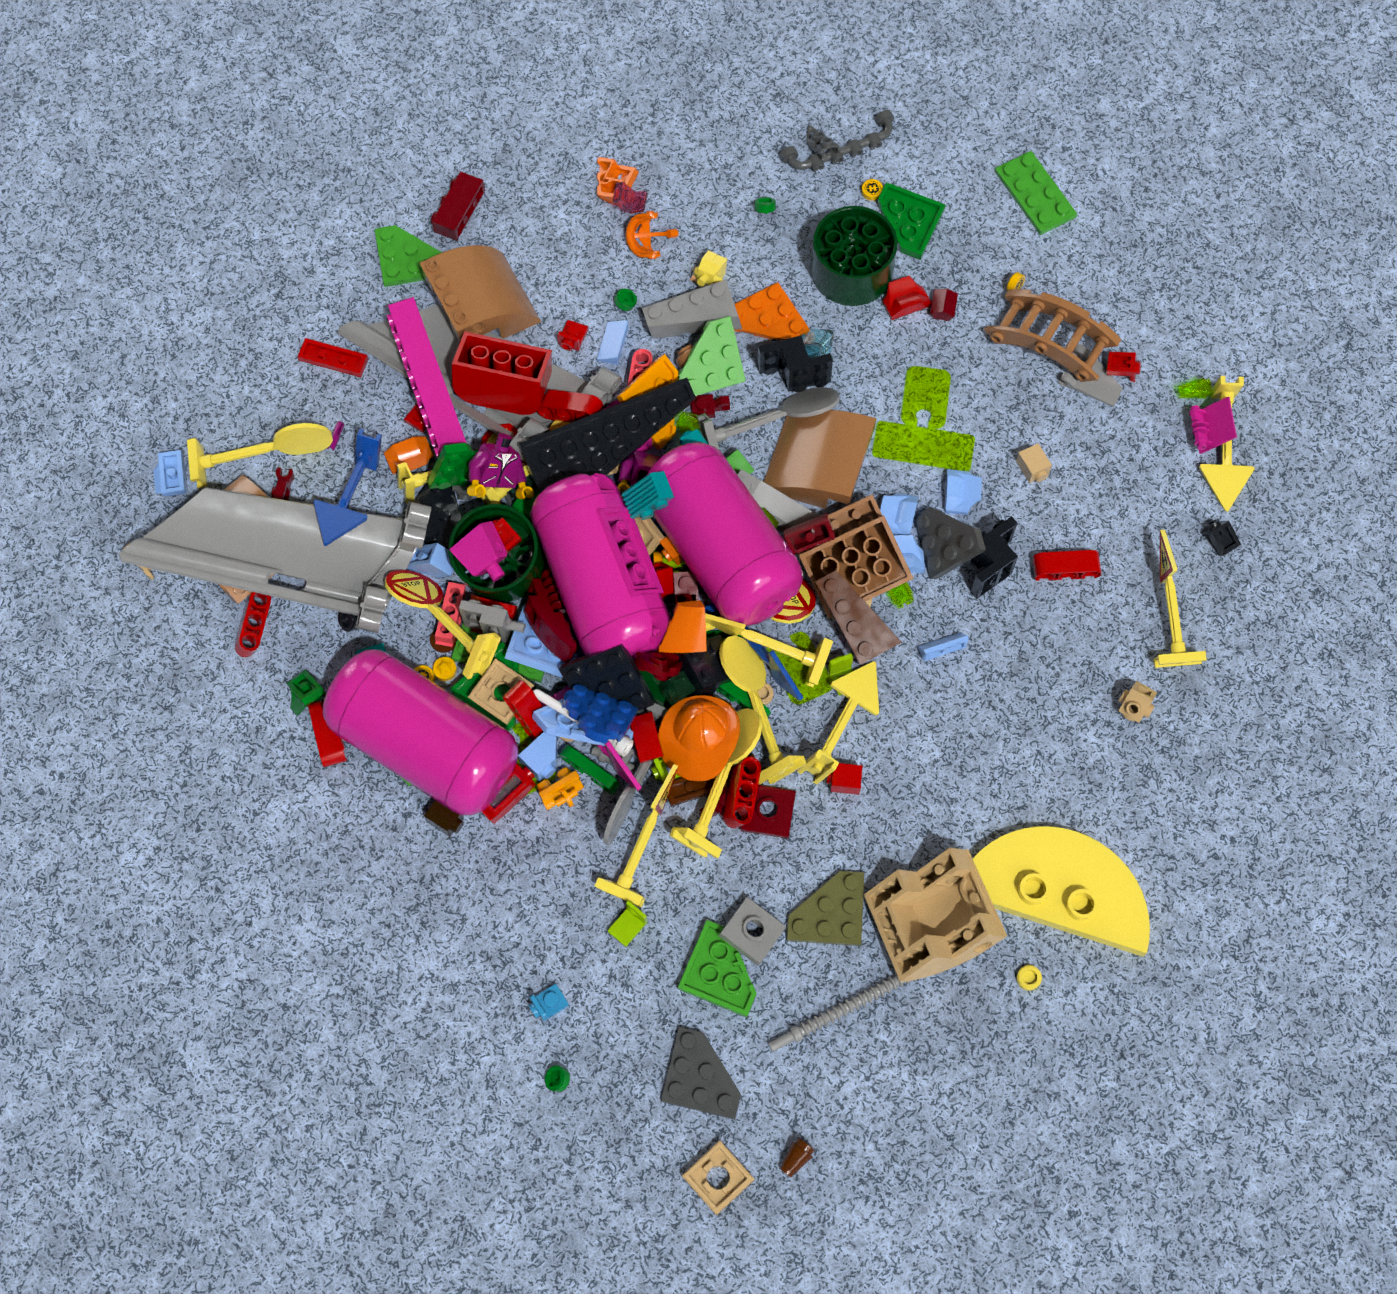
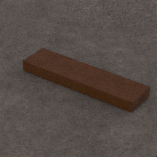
(686, 790)

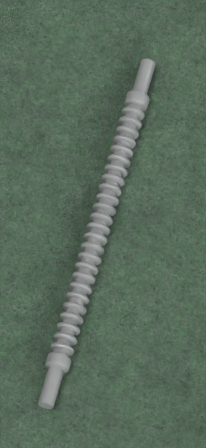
(796, 1033)

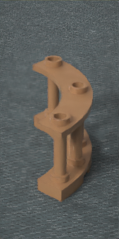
(1061, 310)

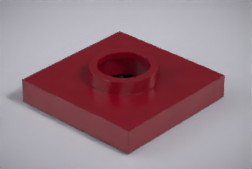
(778, 824)

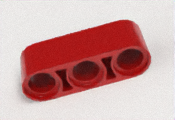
(568, 406)
(1066, 564)
(248, 632)
(522, 703)
(328, 744)
(735, 800)

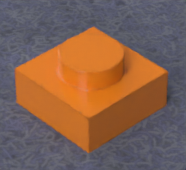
(670, 551)

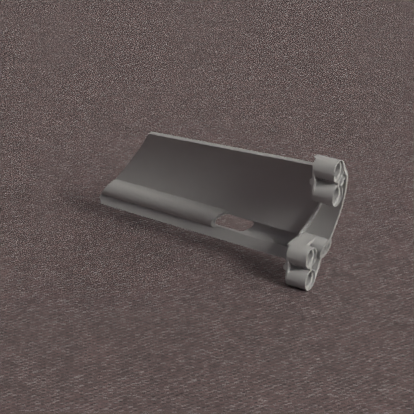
(380, 343)
(249, 537)

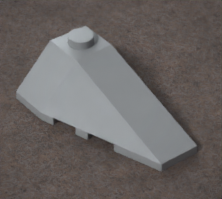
(781, 507)

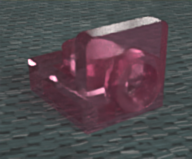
(628, 199)

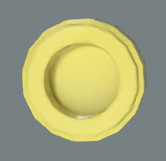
(1029, 977)

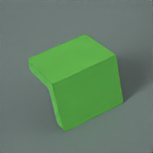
(739, 462)

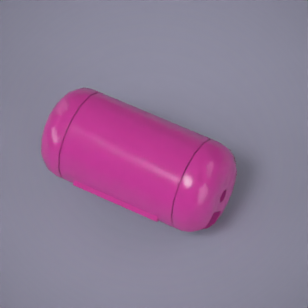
(725, 536)
(600, 565)
(420, 731)

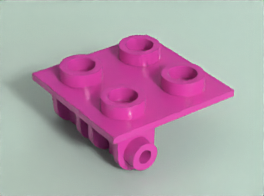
(1212, 425)

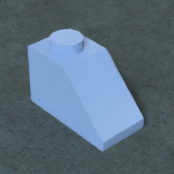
(432, 560)
(541, 756)

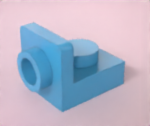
(548, 1003)

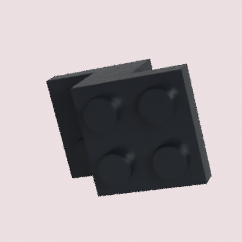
(796, 366)
(997, 560)
(704, 669)

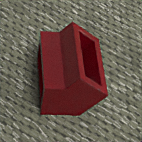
(944, 304)

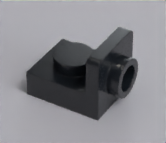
(1222, 536)

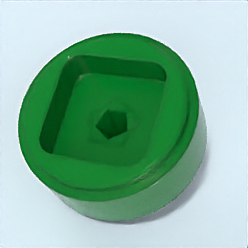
(765, 205)
(625, 299)
(557, 1078)

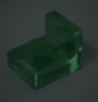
(676, 688)

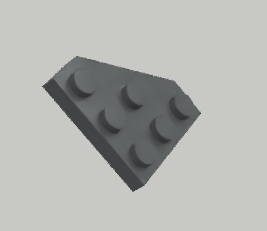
(946, 541)
(699, 1078)

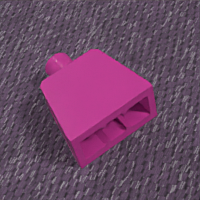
(481, 551)

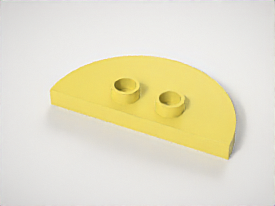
(1066, 885)

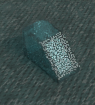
(818, 342)

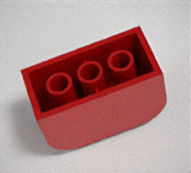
(501, 373)

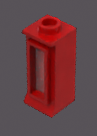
(513, 790)

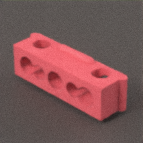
(447, 639)

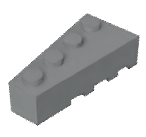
(691, 311)

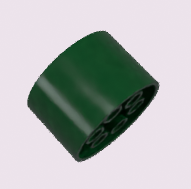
(863, 228)
(522, 526)

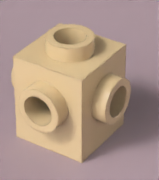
(1137, 702)

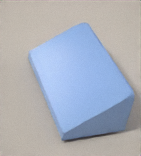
(613, 342)
(943, 646)

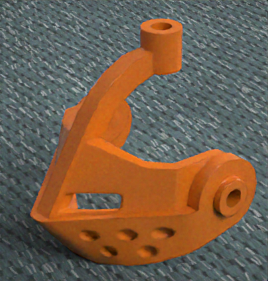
(645, 235)

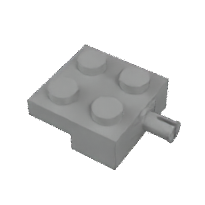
(489, 619)

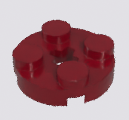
(658, 663)

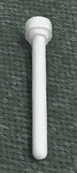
(622, 747)

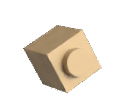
(1034, 463)

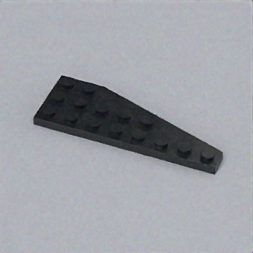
(603, 438)

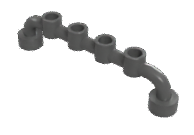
(854, 147)

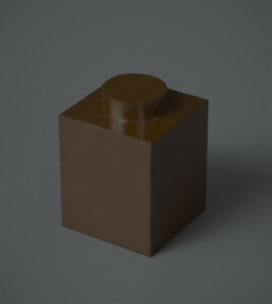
(444, 819)

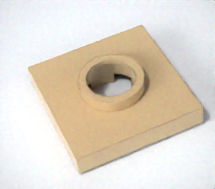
(484, 691)
(718, 1157)

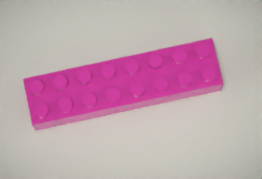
(424, 375)

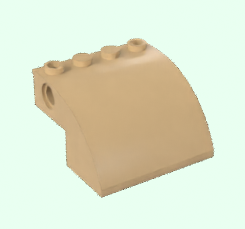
(935, 915)

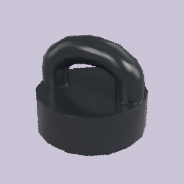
(347, 621)

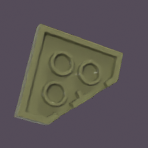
(831, 913)

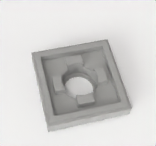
(737, 936)

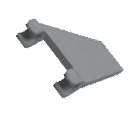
(1104, 389)

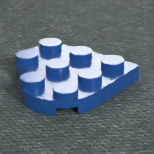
(599, 714)

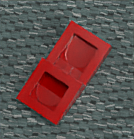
(646, 738)

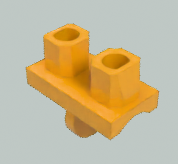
(560, 791)

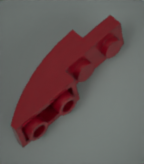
(548, 625)

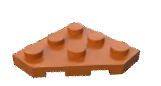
(770, 315)

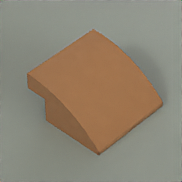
(820, 456)
(861, 552)

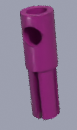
(336, 435)

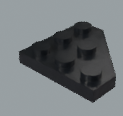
(443, 514)
(610, 673)

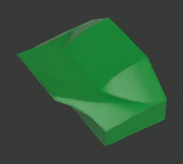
(304, 691)

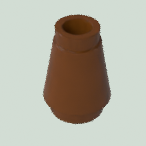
(796, 1157)

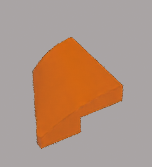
(608, 177)
(686, 630)

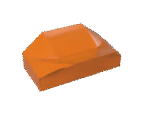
(413, 451)

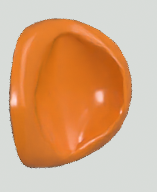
(699, 736)

